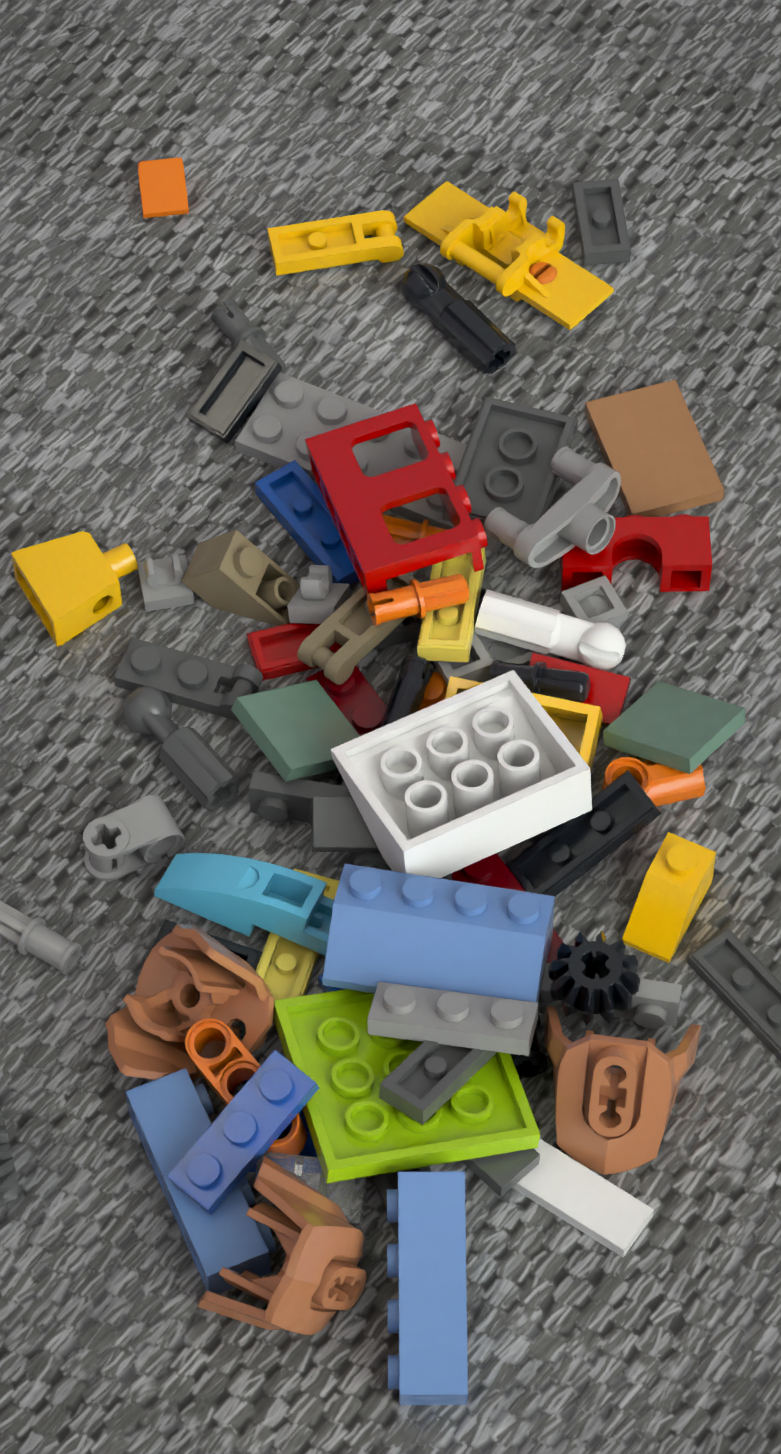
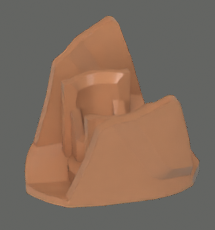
(180, 984)
(606, 1132)
(319, 1261)

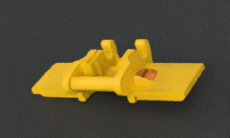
(510, 252)

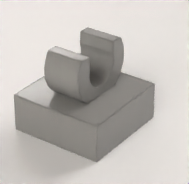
(162, 583)
(317, 597)

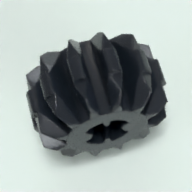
(593, 960)

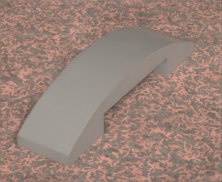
(589, 601)

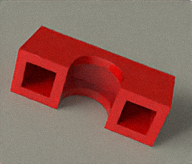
(672, 545)

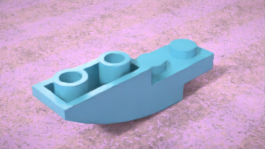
(250, 894)

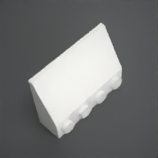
(464, 778)

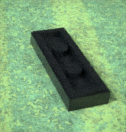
(585, 840)

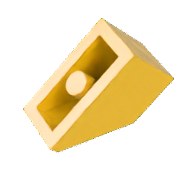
(669, 897)

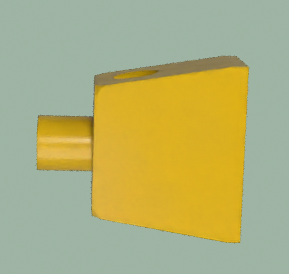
(72, 582)

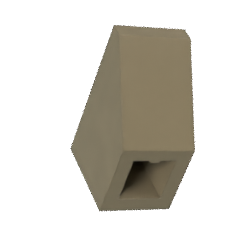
(240, 579)

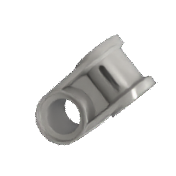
(131, 836)

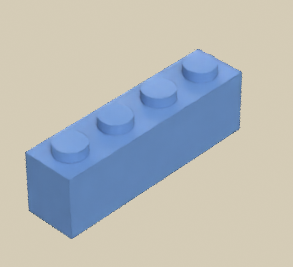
(169, 1120)
(431, 1288)

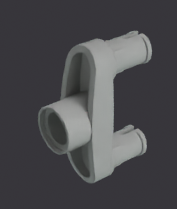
(573, 521)

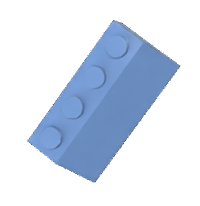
(437, 935)

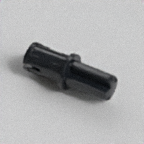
(548, 681)

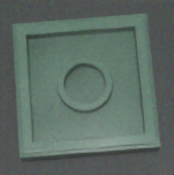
(295, 727)
(674, 727)

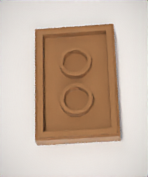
(655, 450)

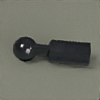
(457, 318)

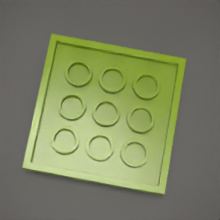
(365, 1135)

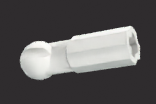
(549, 631)

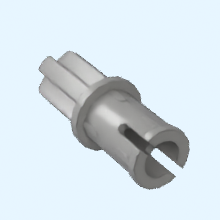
(36, 938)

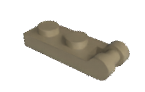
(351, 629)

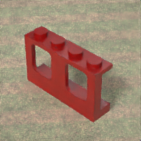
(360, 500)

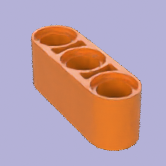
(230, 1069)

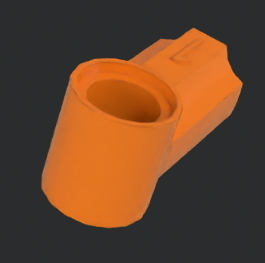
(660, 782)

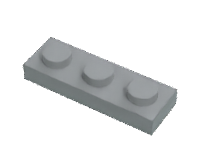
(453, 1018)

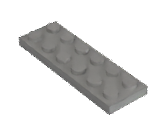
(300, 410)

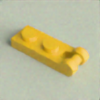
(335, 242)

